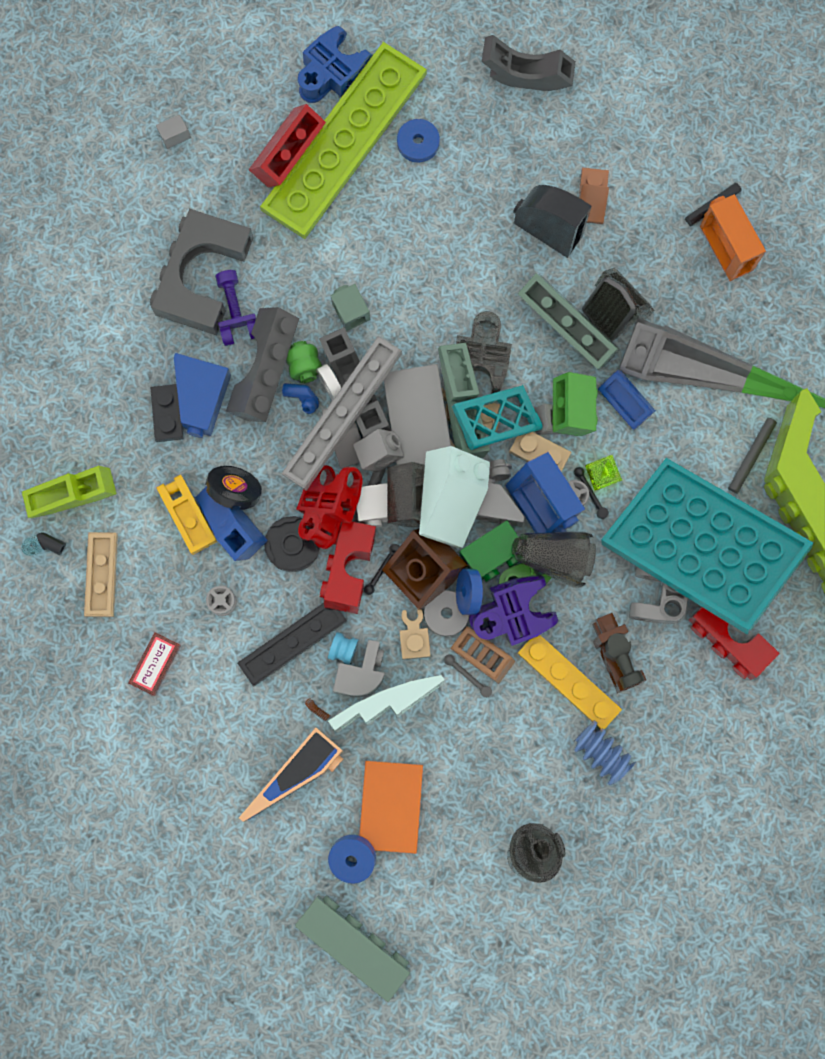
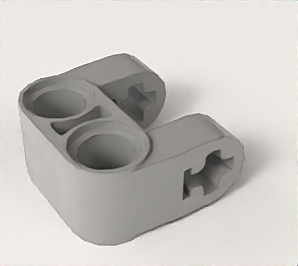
(656, 613)

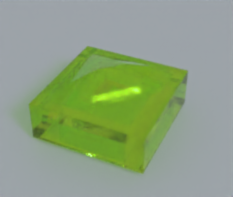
(603, 472)

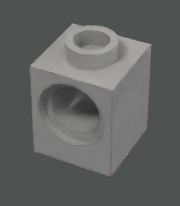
(378, 450)

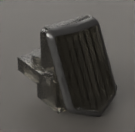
(615, 304)

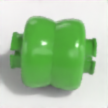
(303, 362)

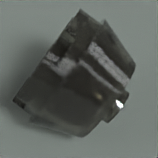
(535, 853)

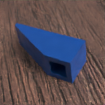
(231, 528)

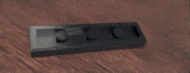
(290, 643)

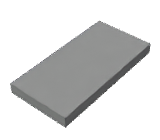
(417, 411)

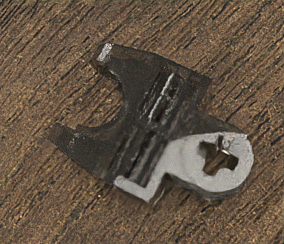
(486, 351)

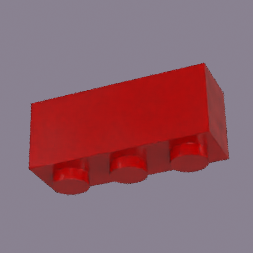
(287, 146)

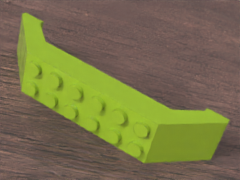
(795, 480)

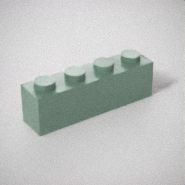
(568, 321)
(354, 948)

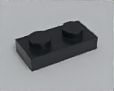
(166, 413)

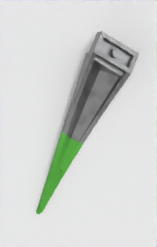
(673, 357)

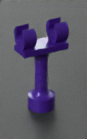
(227, 280)

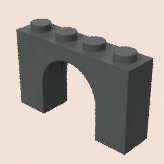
(198, 235)

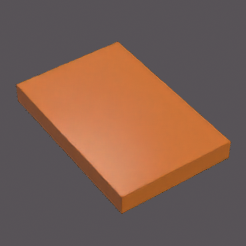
(391, 806)

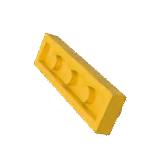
(569, 681)

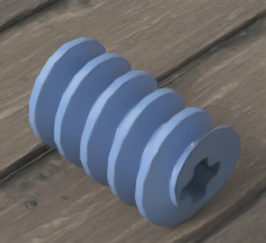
(603, 754)

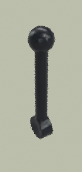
(602, 512)
(369, 588)

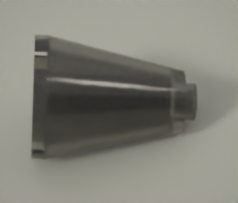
(557, 555)

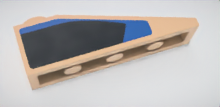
(304, 766)

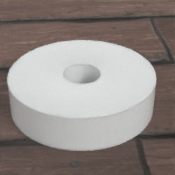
(329, 381)

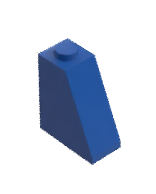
(200, 393)

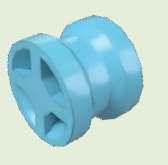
(343, 648)

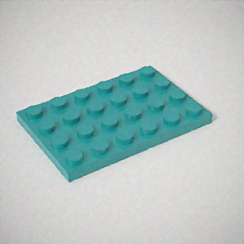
(707, 545)

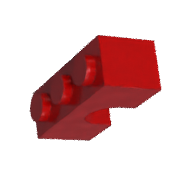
(342, 590)
(748, 658)

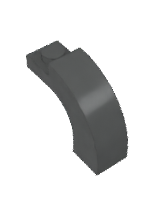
(527, 71)

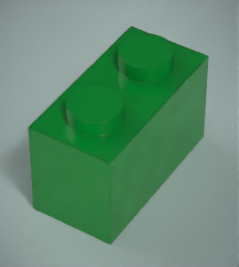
(491, 551)

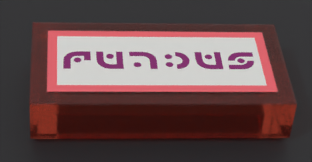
(154, 664)

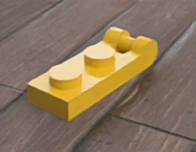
(187, 515)

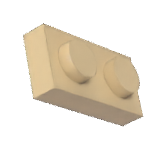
(532, 446)

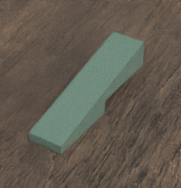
(459, 387)

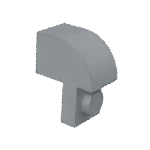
(361, 681)

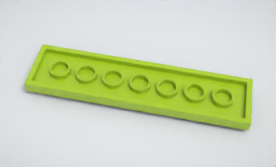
(344, 140)

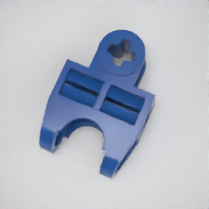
(328, 67)

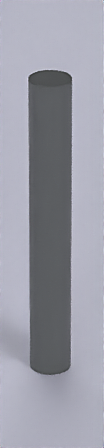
(752, 455)

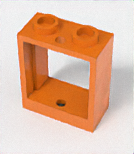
(732, 237)

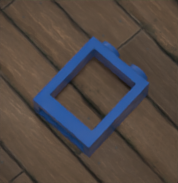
(555, 488)

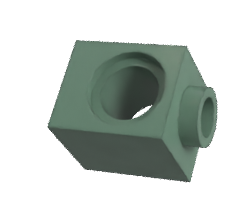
(350, 306)

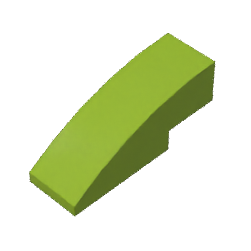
(69, 492)

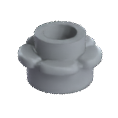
(499, 470)

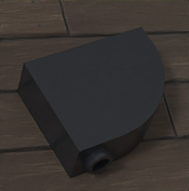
(553, 217)

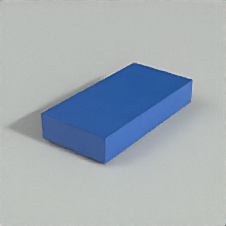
(626, 399)

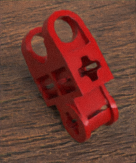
(327, 504)

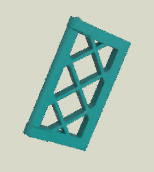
(468, 425)

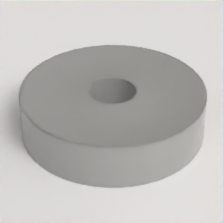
(440, 625)

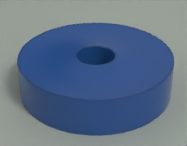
(418, 129)
(469, 591)
(352, 871)

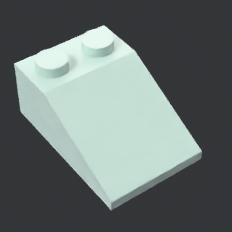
(452, 494)

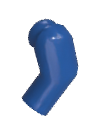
(307, 397)

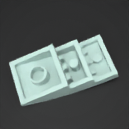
(396, 698)

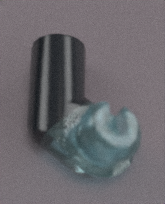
(42, 542)

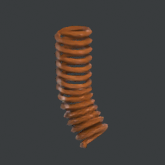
(312, 705)

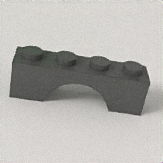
(343, 362)
(255, 393)

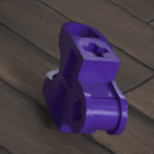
(500, 615)

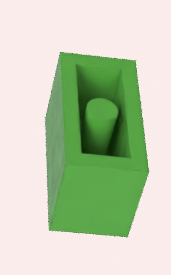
(574, 404)

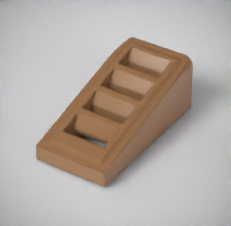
(501, 670)

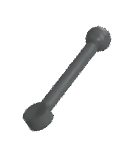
(449, 660)

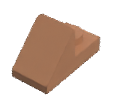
(594, 192)

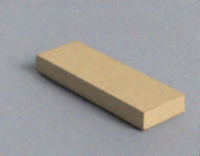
(101, 574)

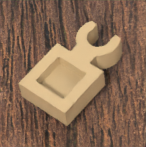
(414, 640)

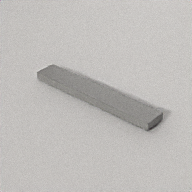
(342, 413)

